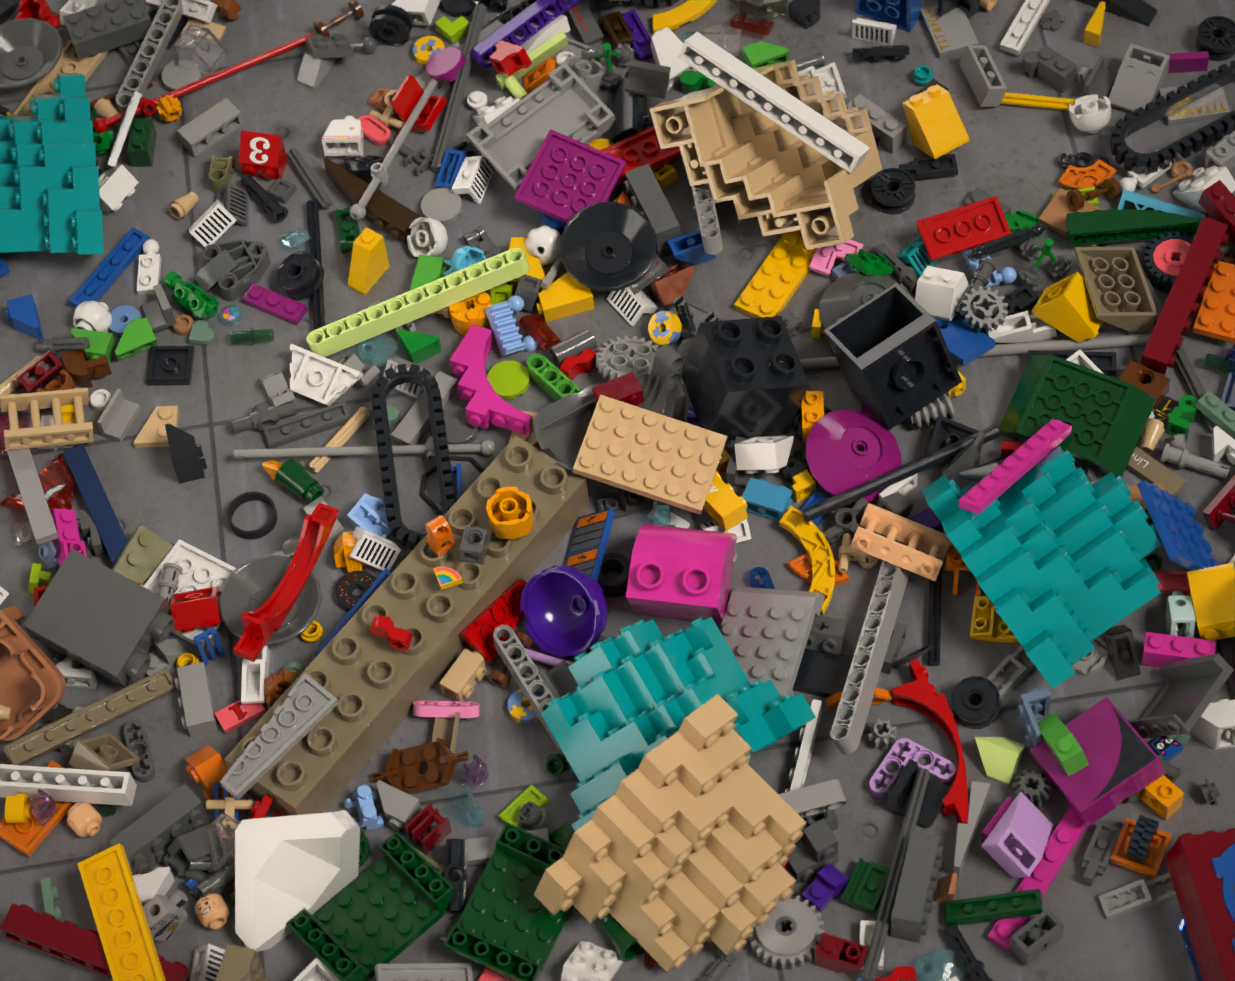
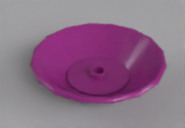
(834, 455)

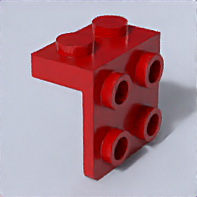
(407, 98)

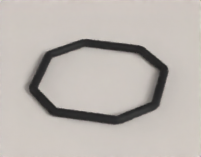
(424, 477)

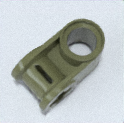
(221, 171)

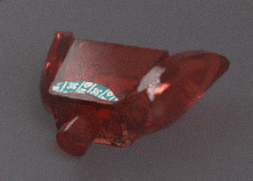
(56, 484)

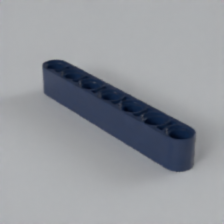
(96, 501)

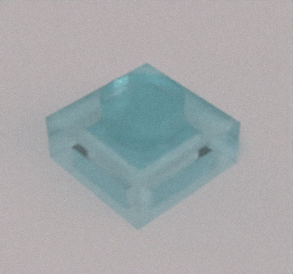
(295, 238)

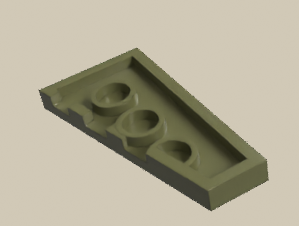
(142, 555)

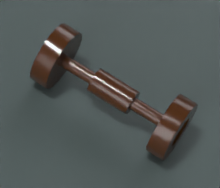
(355, 9)
(1109, 187)
(499, 678)

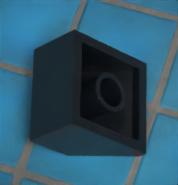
(185, 455)

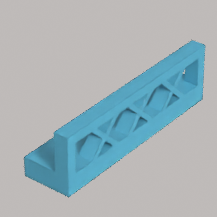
(1157, 205)

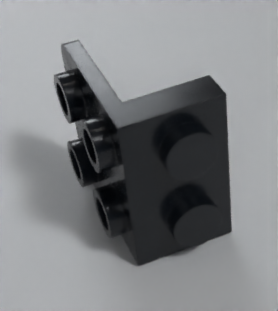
(899, 795)

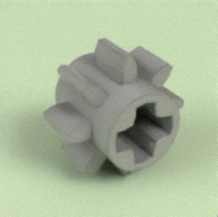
(882, 734)

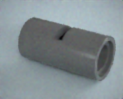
(572, 346)

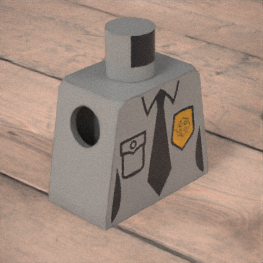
(165, 915)

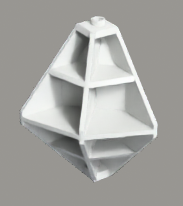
(290, 867)

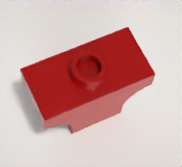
(509, 58)

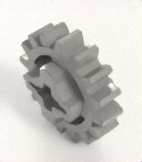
(981, 311)

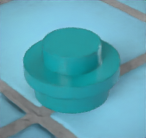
(922, 75)

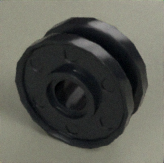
(391, 25)
(1217, 37)
(893, 191)
(300, 275)
(976, 715)

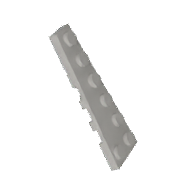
(291, 721)

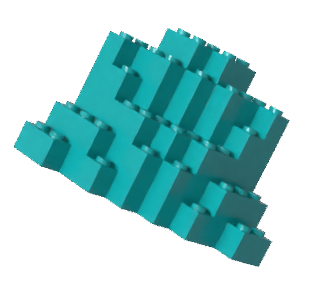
(51, 174)
(1055, 557)
(639, 693)

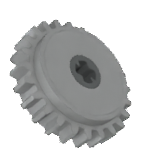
(793, 945)

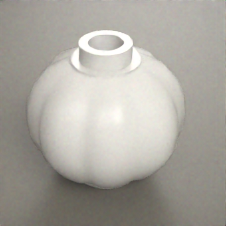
(544, 243)
(92, 316)

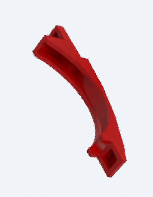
(269, 617)
(924, 699)

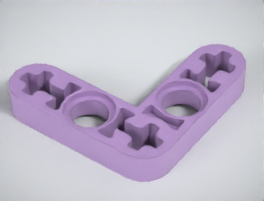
(914, 752)

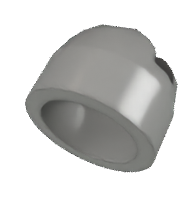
(1083, 74)
(1178, 441)

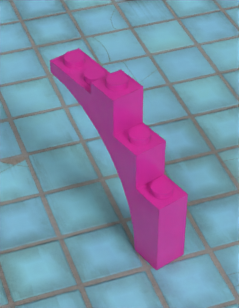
(484, 404)

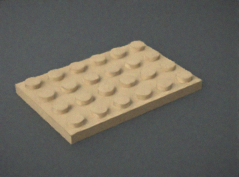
(650, 454)

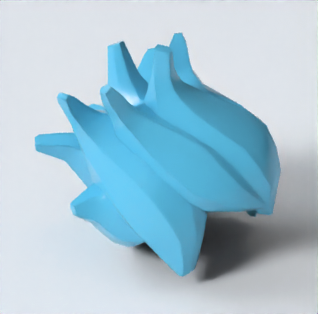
(464, 258)

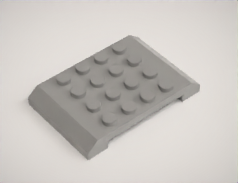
(558, 104)
(770, 632)

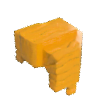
(342, 550)

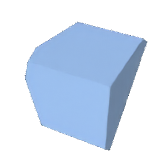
(370, 515)

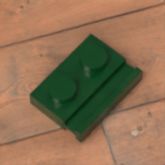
(866, 886)

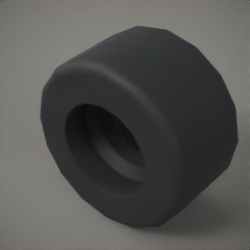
(616, 586)

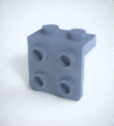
(1033, 707)

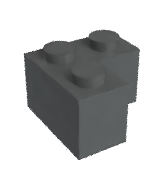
(813, 852)

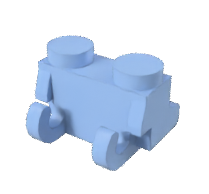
(365, 807)

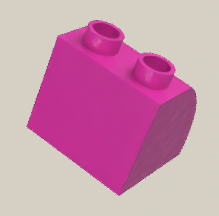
(681, 573)

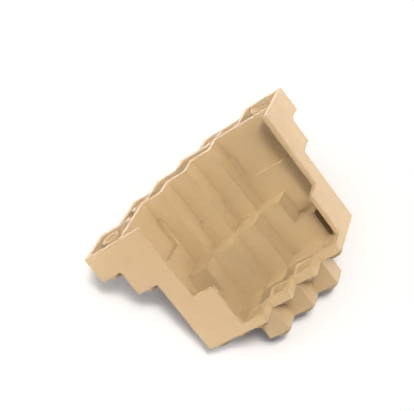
(763, 164)
(683, 846)

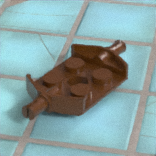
(405, 765)

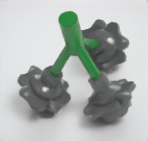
(622, 56)
(1034, 249)

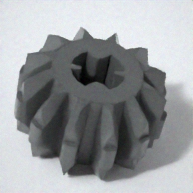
(1033, 786)

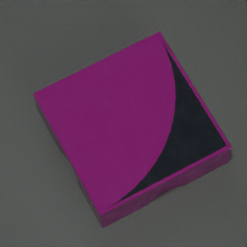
(1116, 758)

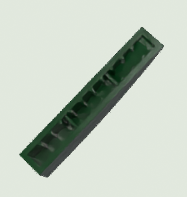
(1124, 225)

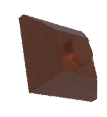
(671, 283)

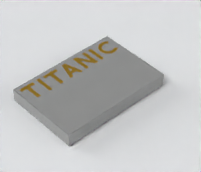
(950, 32)
(1207, 107)

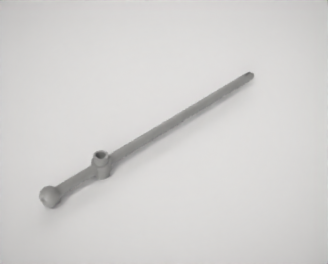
(379, 170)
(486, 447)

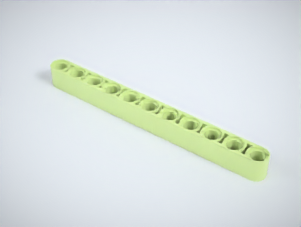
(418, 302)

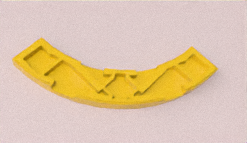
(682, 14)
(818, 551)

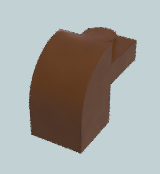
(83, 370)

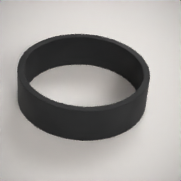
(246, 497)

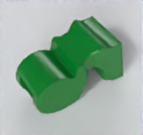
(694, 81)
(1181, 416)

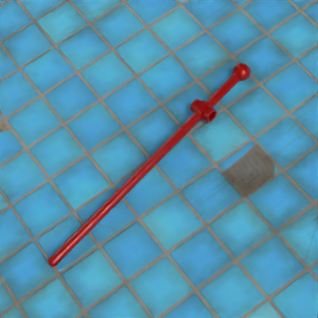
(147, 106)

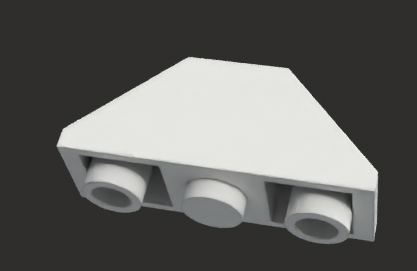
(153, 883)

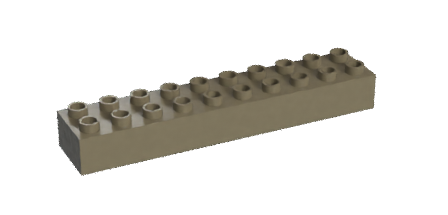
(381, 683)

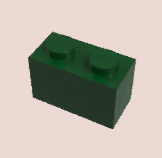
(141, 143)

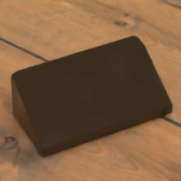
(616, 29)

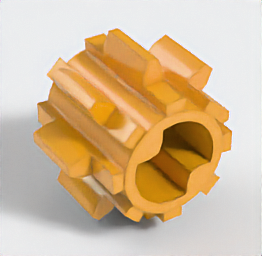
(169, 108)

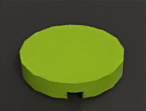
(509, 379)

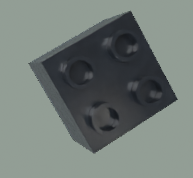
(893, 355)
(744, 377)

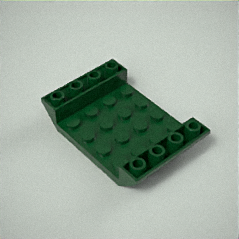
(1102, 410)
(376, 913)
(503, 919)

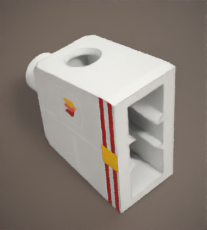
(344, 138)

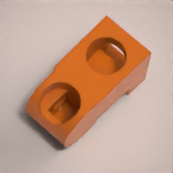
(439, 533)

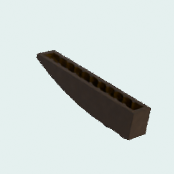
(381, 209)

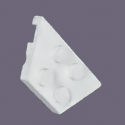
(319, 376)

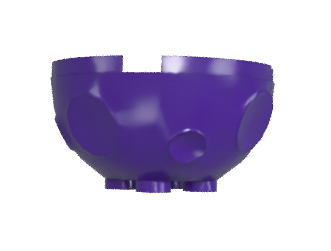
(564, 610)

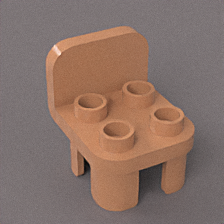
(27, 677)

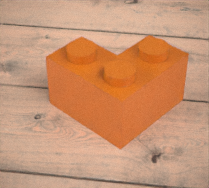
(207, 768)

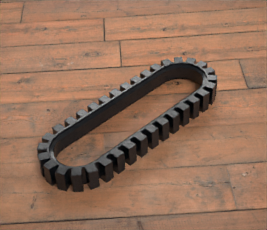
(1162, 108)
(385, 450)

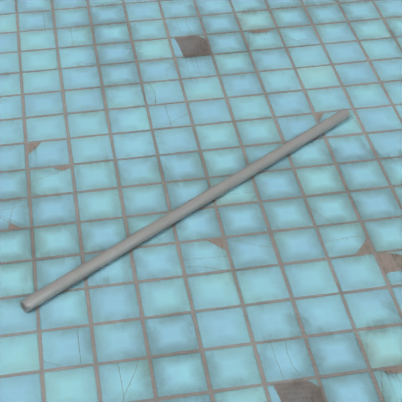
(1020, 348)

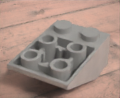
(1139, 78)

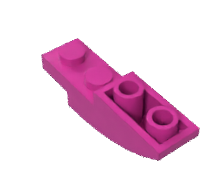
(68, 534)

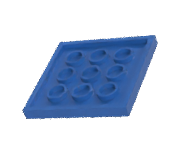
(1177, 528)

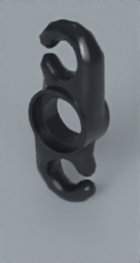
(1080, 156)

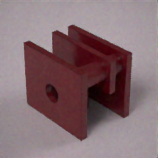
(419, 829)

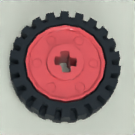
(1164, 259)

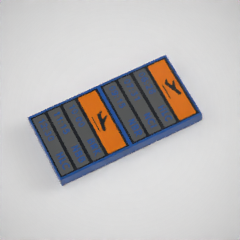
(590, 542)

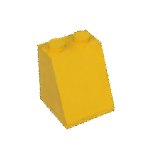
(934, 122)
(1069, 308)
(1214, 601)

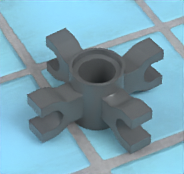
(835, 532)

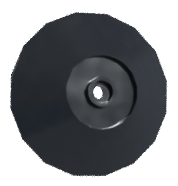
(606, 228)

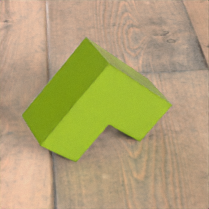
(452, 31)

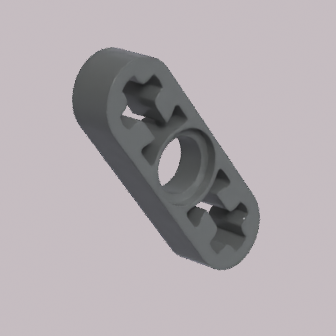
(146, 757)

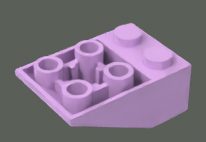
(1019, 838)

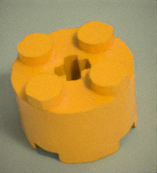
(470, 312)
(510, 513)

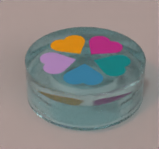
(231, 315)

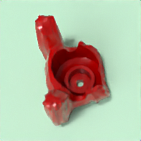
(38, 10)

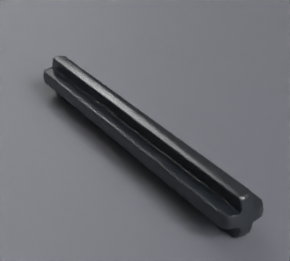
(934, 624)

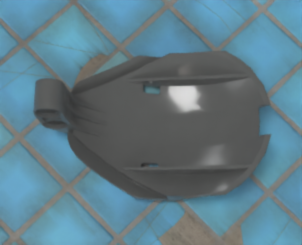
(564, 423)

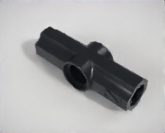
(456, 859)

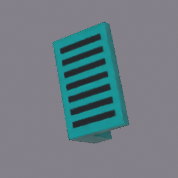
(916, 256)

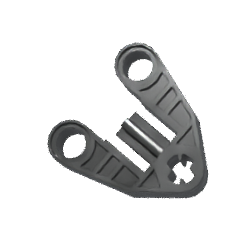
(251, 260)

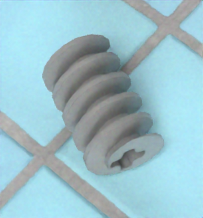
(940, 406)

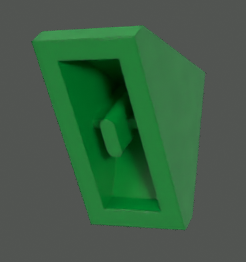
(418, 345)

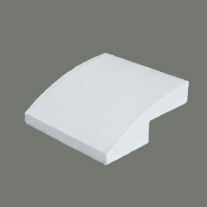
(828, 77)

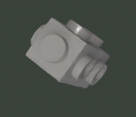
(1222, 154)

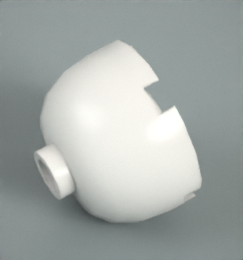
(1090, 113)
(427, 237)

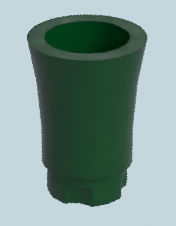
(299, 480)
(624, 943)

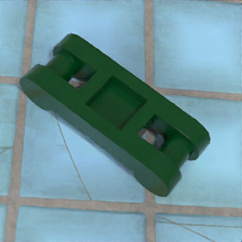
(347, 229)

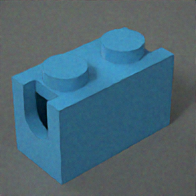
(767, 499)

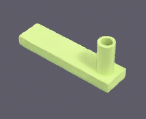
(537, 56)

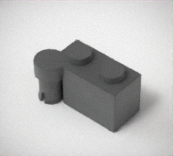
(1051, 67)

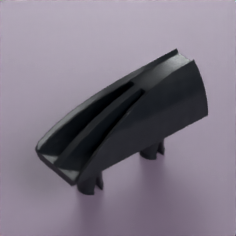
(630, 114)
(690, 317)

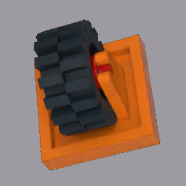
(1141, 846)

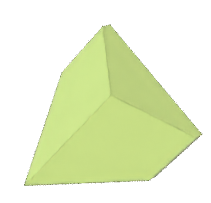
(1000, 757)

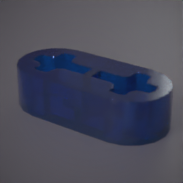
(767, 581)

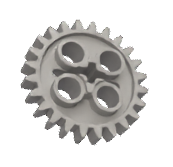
(625, 357)

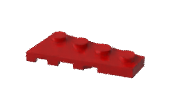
(502, 611)

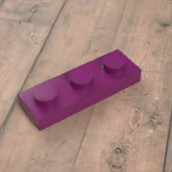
(274, 304)

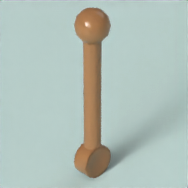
(1156, 188)

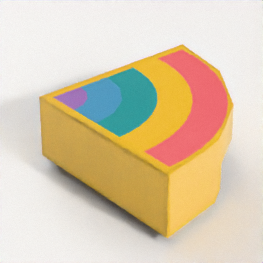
(447, 577)

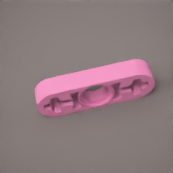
(446, 709)

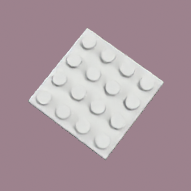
(199, 572)

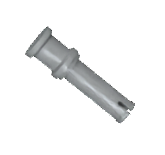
(1185, 459)
(168, 584)

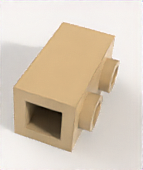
(463, 676)

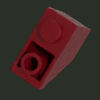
(839, 954)

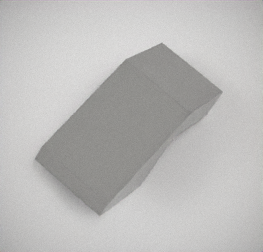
(354, 362)
(276, 388)

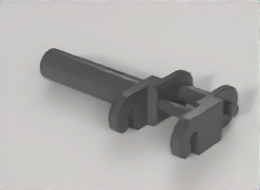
(414, 156)

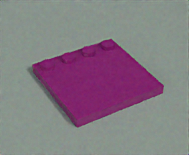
(568, 177)

